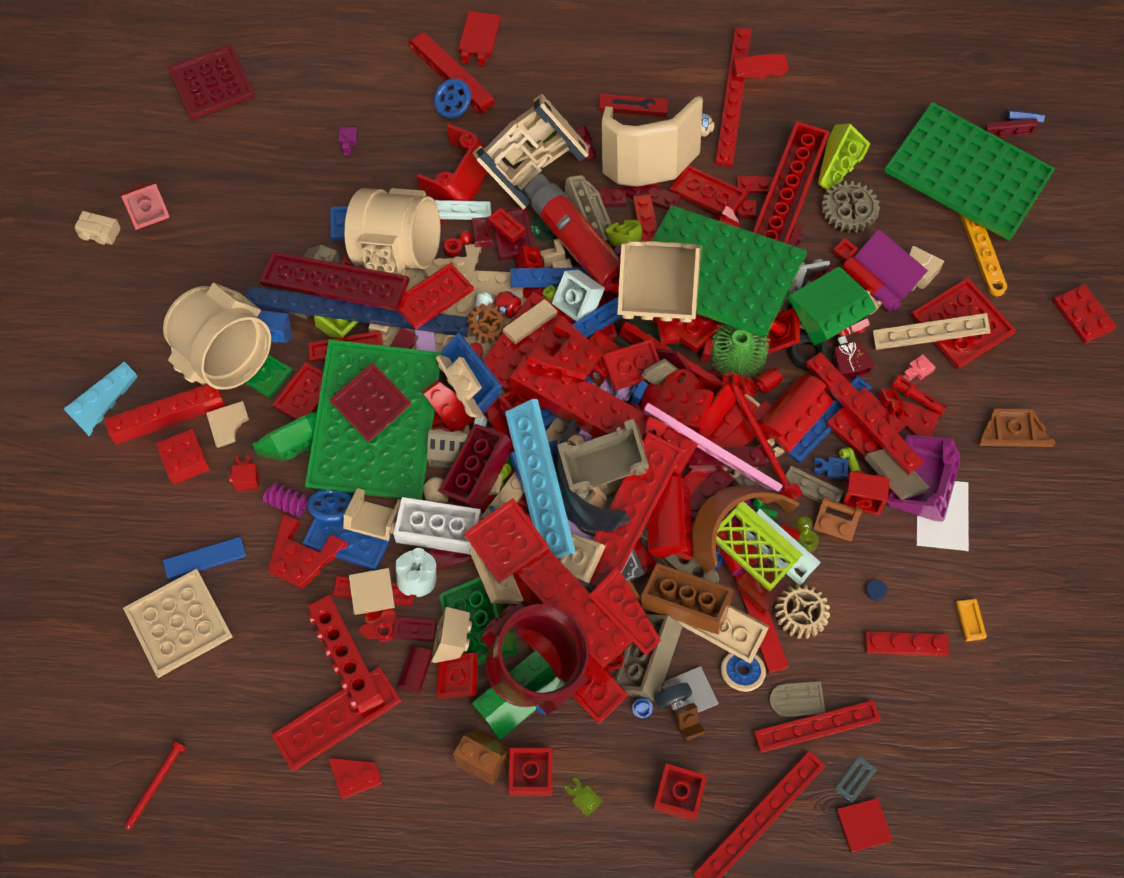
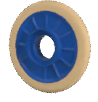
(742, 682)

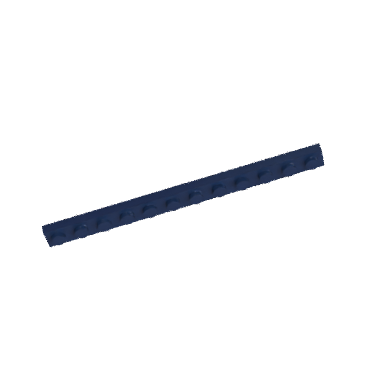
(350, 311)

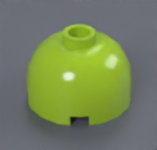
(629, 231)

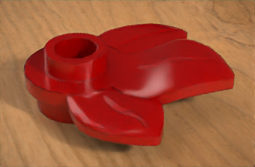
(376, 623)

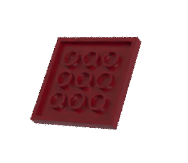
(211, 82)

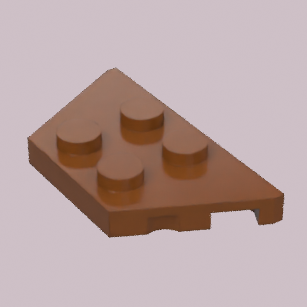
(1015, 428)

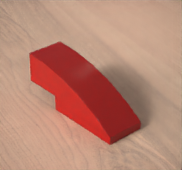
(761, 66)

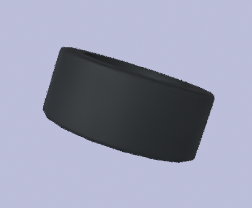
(796, 359)

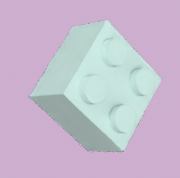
(577, 294)

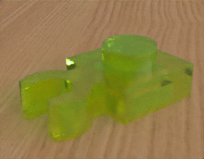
(585, 798)

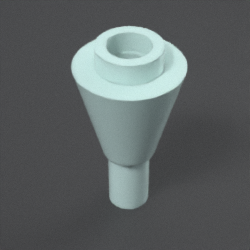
(483, 298)

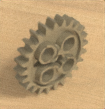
(837, 209)

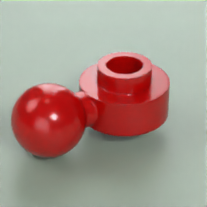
(464, 238)

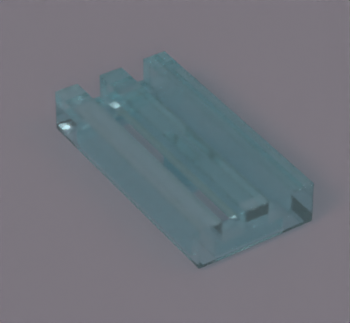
(844, 793)

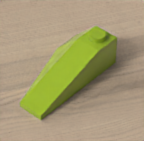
(842, 152)

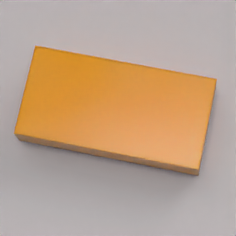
(970, 620)

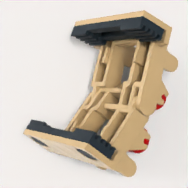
(512, 144)

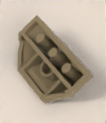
(588, 202)

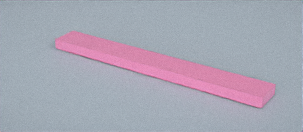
(715, 451)

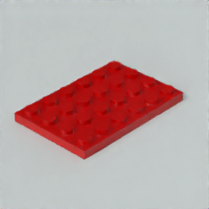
(506, 355)

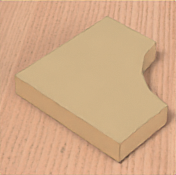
(226, 421)

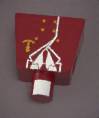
(851, 359)

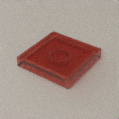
(757, 592)

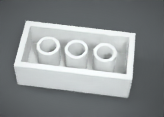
(435, 525)

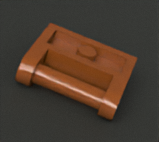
(835, 525)

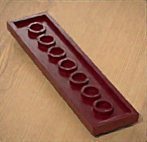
(335, 281)

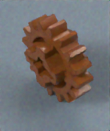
(484, 330)

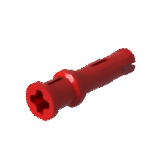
(910, 390)

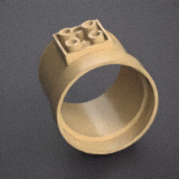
(392, 229)
(216, 336)

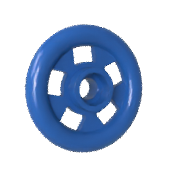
(443, 90)
(329, 505)

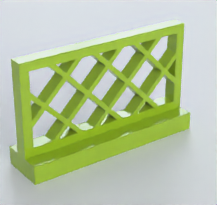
(769, 536)

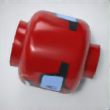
(508, 303)

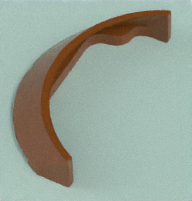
(716, 508)

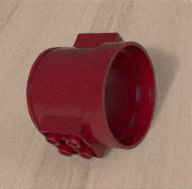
(560, 630)

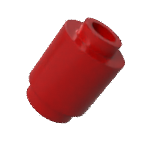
(768, 380)

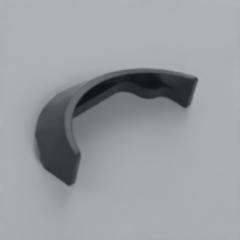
(578, 510)

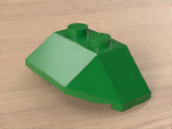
(288, 440)

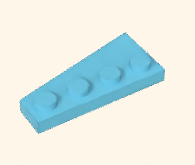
(95, 402)

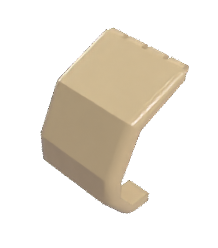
(651, 150)

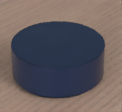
(876, 590)

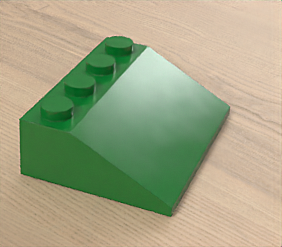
(831, 305)
(474, 599)

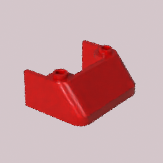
(466, 179)

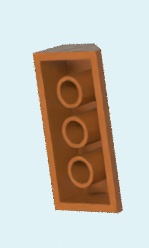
(687, 598)

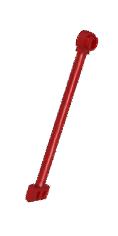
(789, 490)

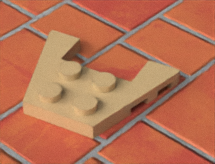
(464, 265)

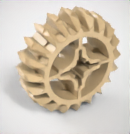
(806, 618)

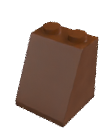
(482, 755)

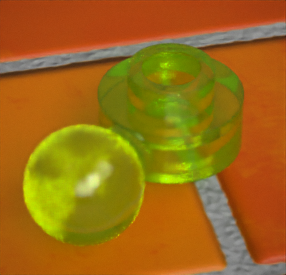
(805, 524)

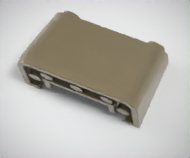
(604, 458)

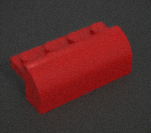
(795, 411)
(671, 522)

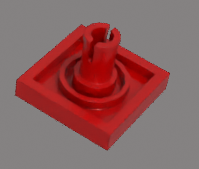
(784, 331)

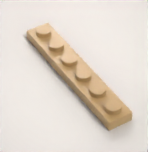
(931, 331)

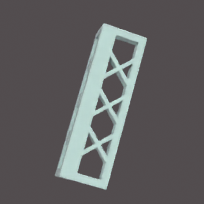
(805, 564)

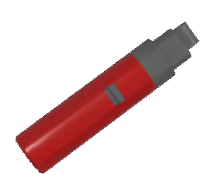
(574, 231)

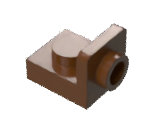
(688, 721)

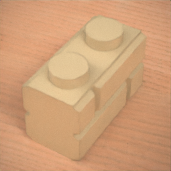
(97, 228)

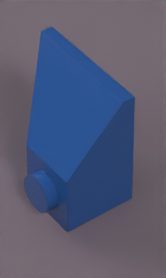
(278, 325)

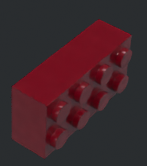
(476, 467)

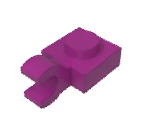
(347, 138)

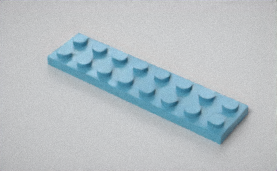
(539, 477)

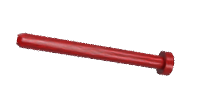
(154, 784)

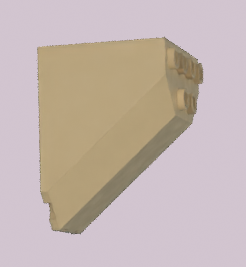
(659, 280)

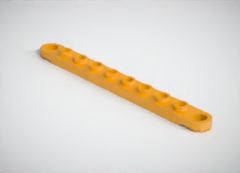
(985, 256)

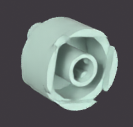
(416, 572)

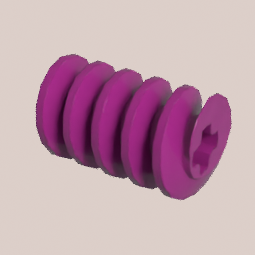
(286, 499)

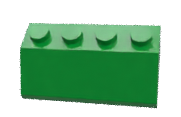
(502, 716)

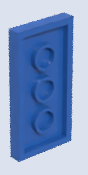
(361, 548)

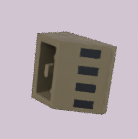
(444, 447)

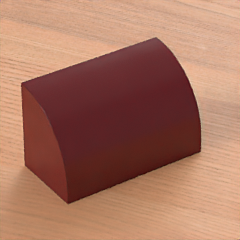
(415, 670)

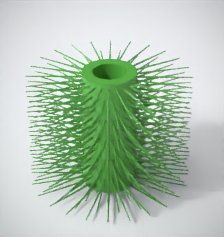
(739, 350)

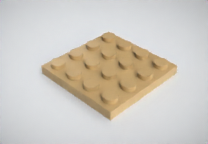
(177, 623)

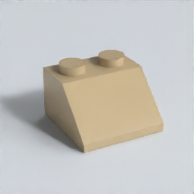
(451, 635)

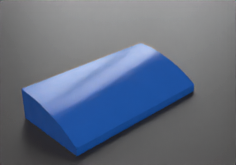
(490, 385)

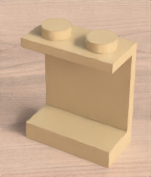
(370, 517)

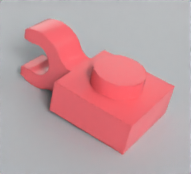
(919, 368)

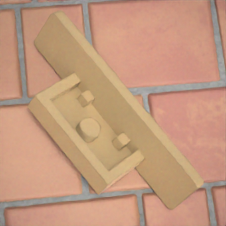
(463, 381)

